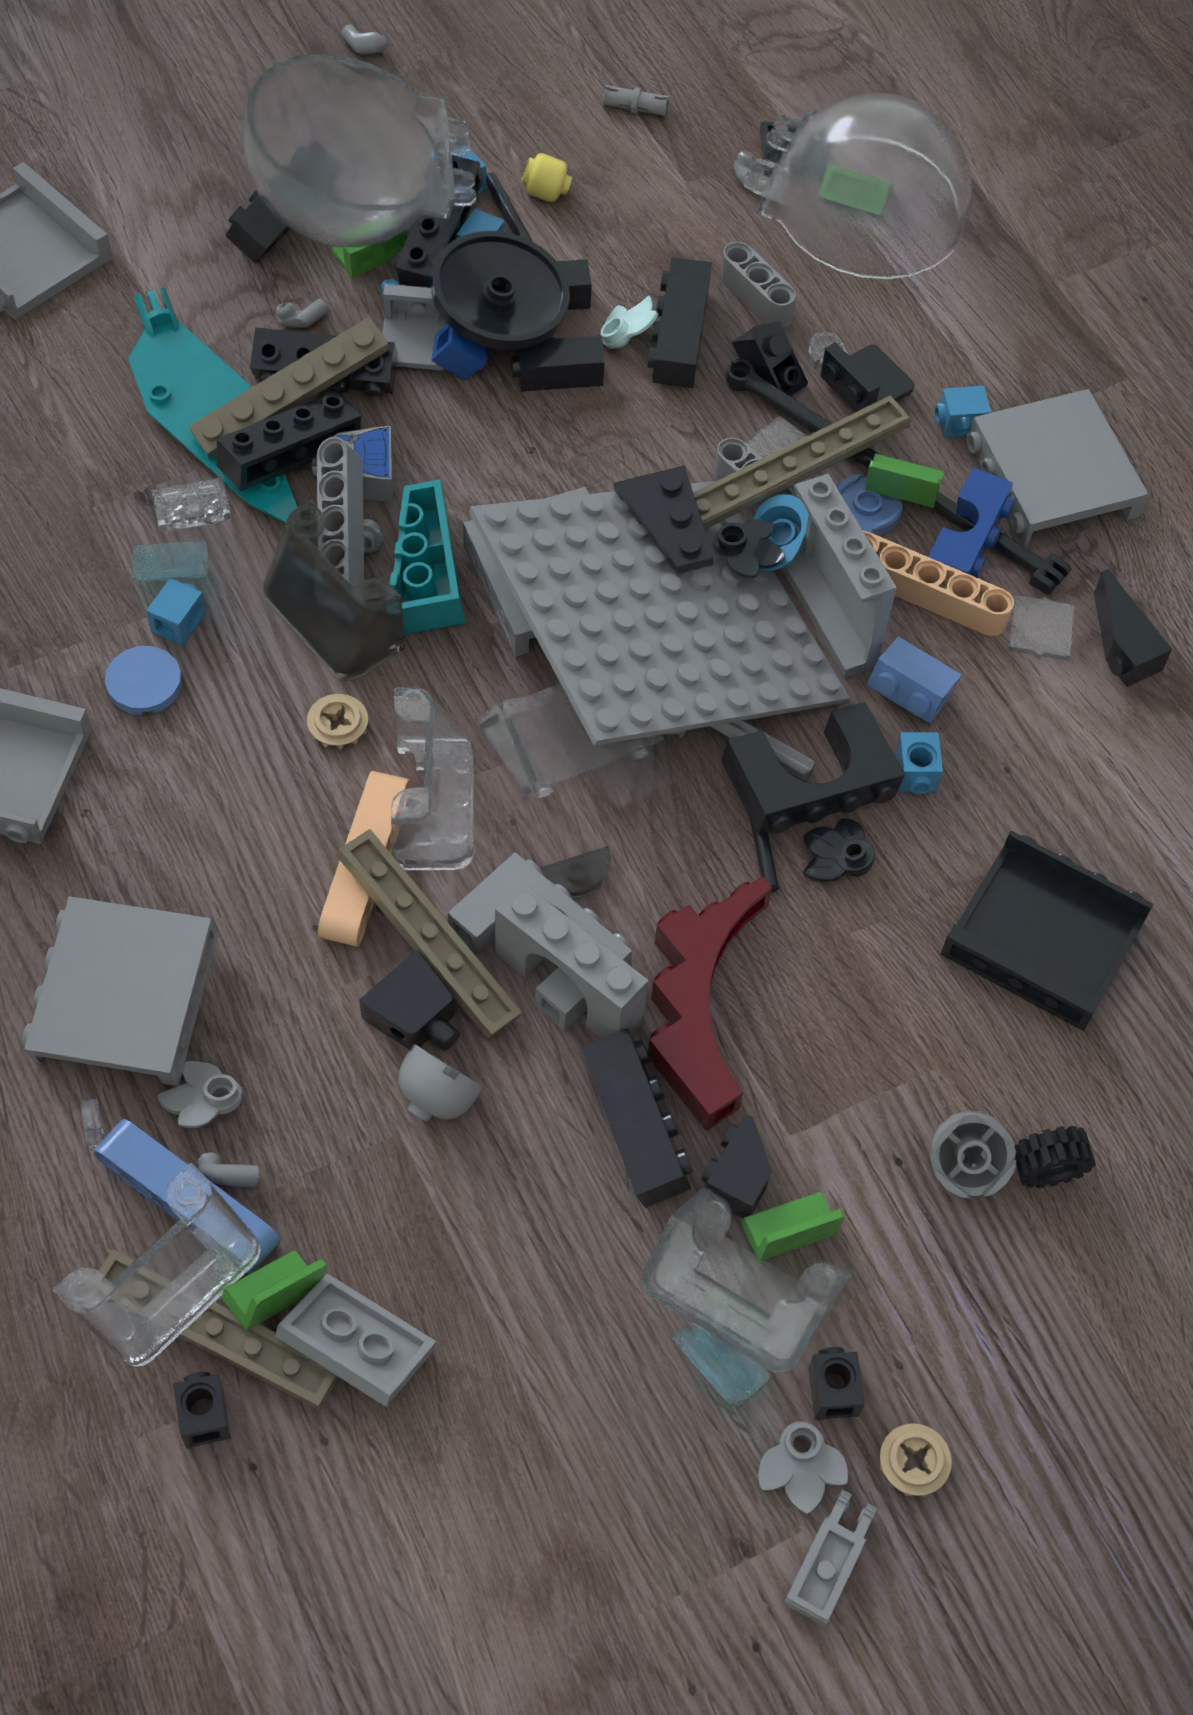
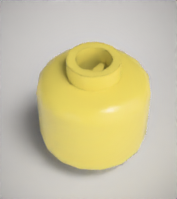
(546, 178)

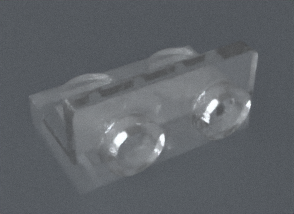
(191, 504)

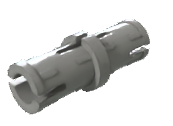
(635, 100)

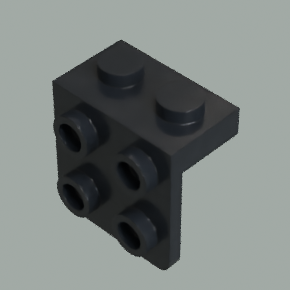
(864, 376)

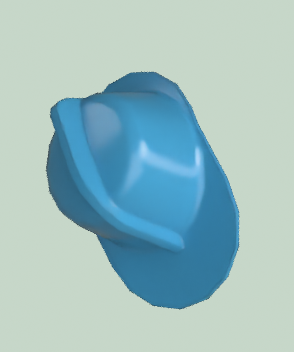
(789, 523)

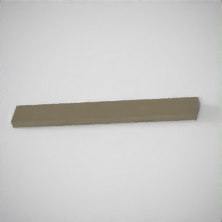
(800, 460)

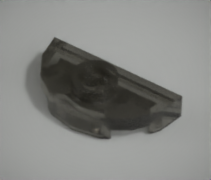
(580, 873)

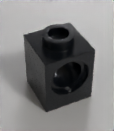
(832, 1402)
(204, 1428)

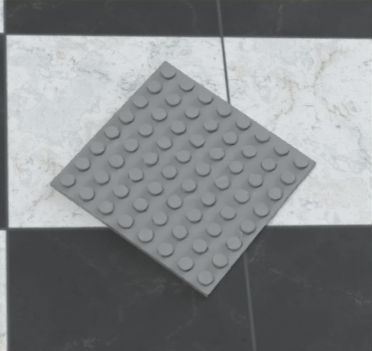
(637, 639)

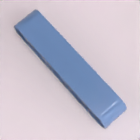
(151, 1169)

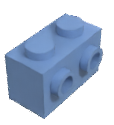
(913, 679)

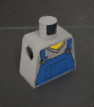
(375, 449)

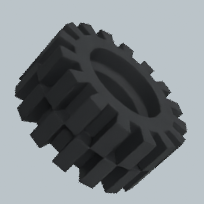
(1054, 1157)

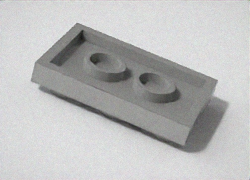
(356, 1339)

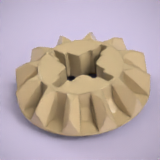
(331, 708)
(915, 1439)

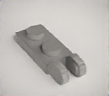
(829, 1563)

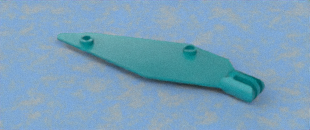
(184, 383)

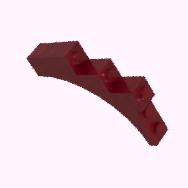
(687, 1048)

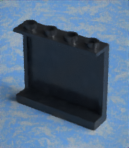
(1047, 930)

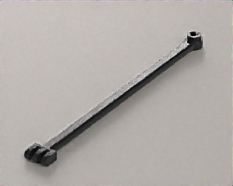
(1046, 573)

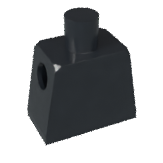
(411, 1006)

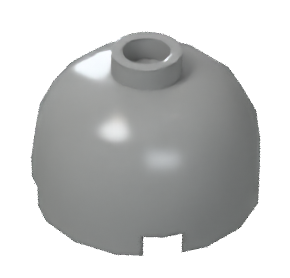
(435, 1086)
(972, 1154)

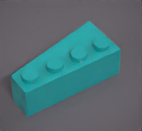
(426, 561)

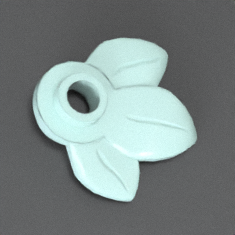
(624, 324)

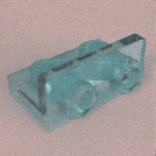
(171, 561)
(726, 1369)

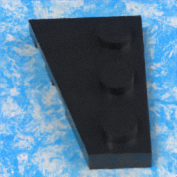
(670, 515)

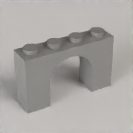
(475, 924)
(534, 930)

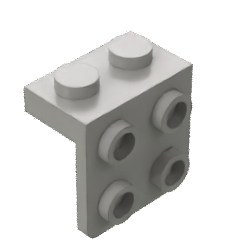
(412, 324)

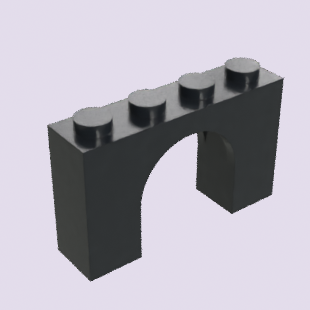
(564, 361)
(780, 800)

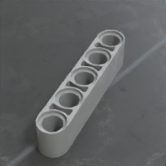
(344, 509)

